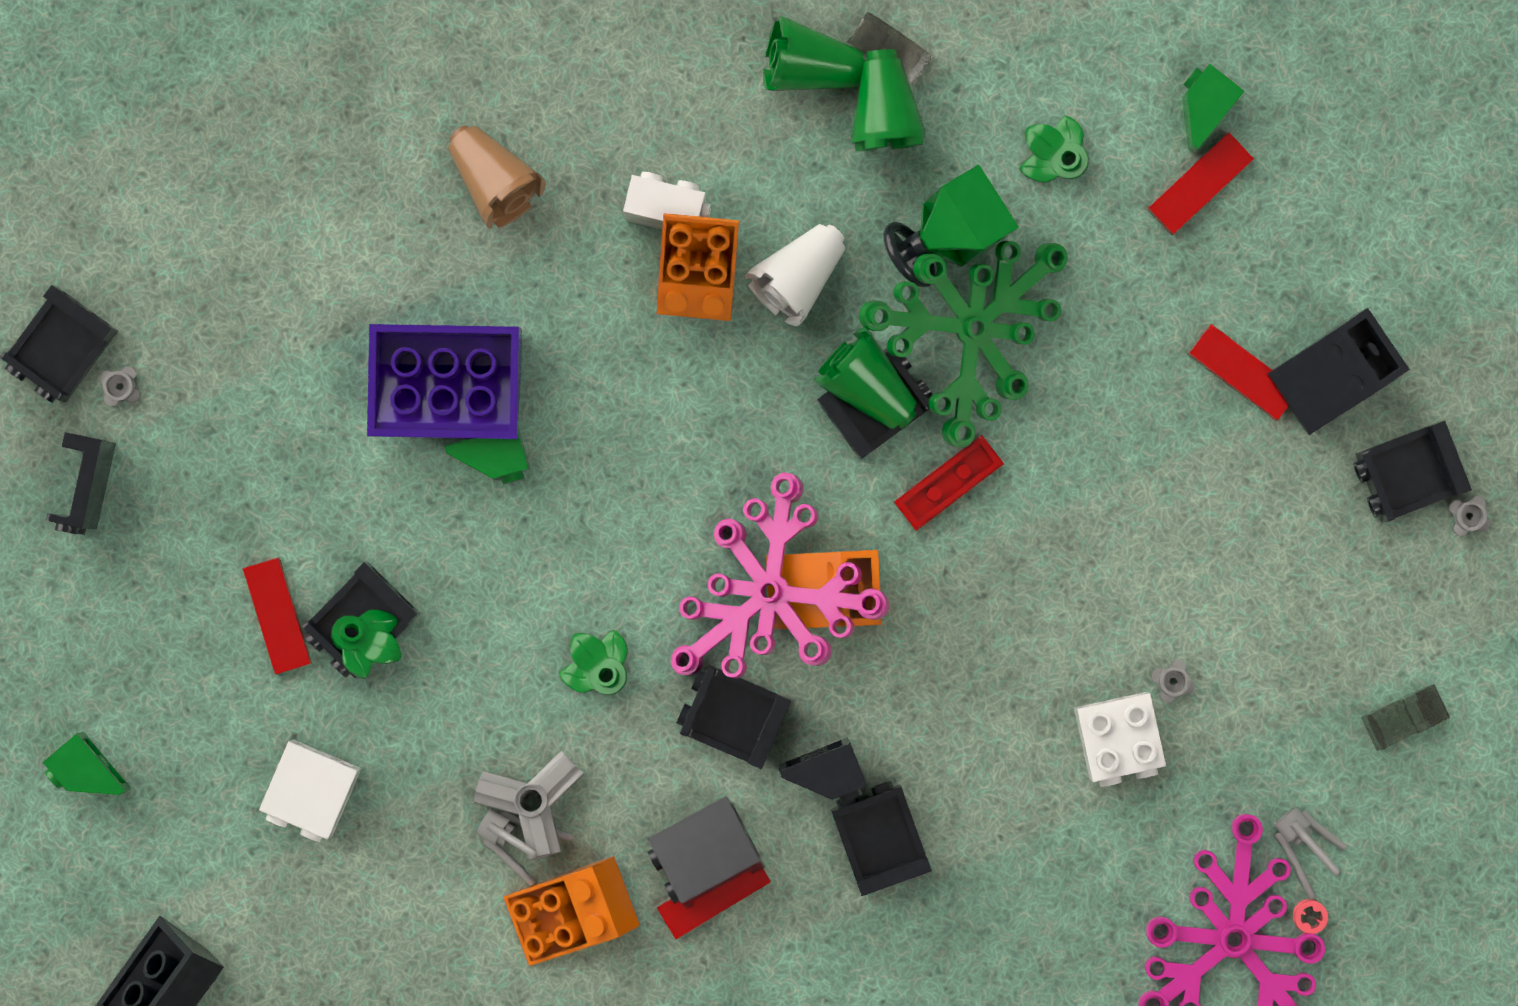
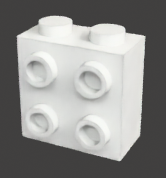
(651, 198)
(1120, 738)
(309, 790)

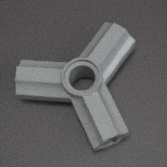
(509, 794)

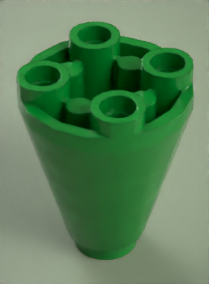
(885, 106)

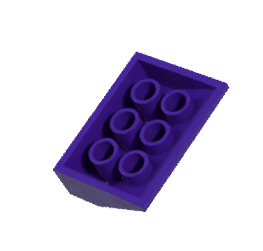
(444, 381)

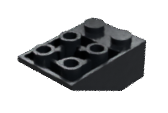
(1338, 371)

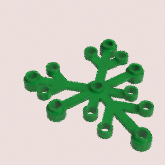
(1005, 299)

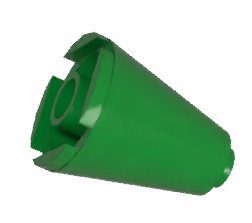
(809, 59)
(868, 381)

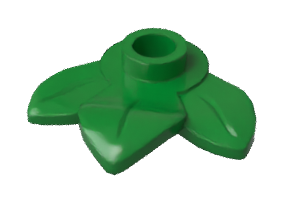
(1051, 147)
(370, 645)
(592, 659)

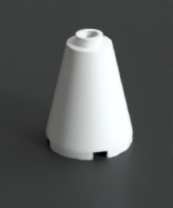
(797, 273)

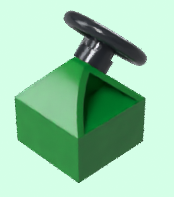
(956, 223)

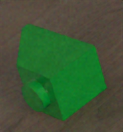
(1206, 103)
(493, 457)
(83, 768)

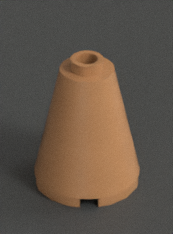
(494, 176)

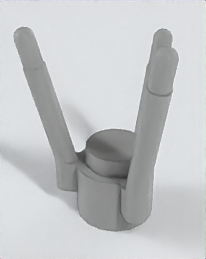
(1295, 828)
(497, 829)

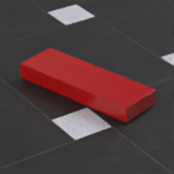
(1200, 183)
(1238, 370)
(948, 482)
(277, 616)
(711, 904)

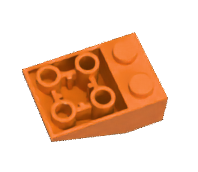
(697, 267)
(817, 569)
(572, 911)

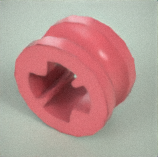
(1315, 906)

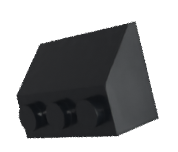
(827, 771)
(164, 971)

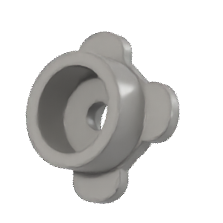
(110, 381)
(1476, 508)
(1182, 686)

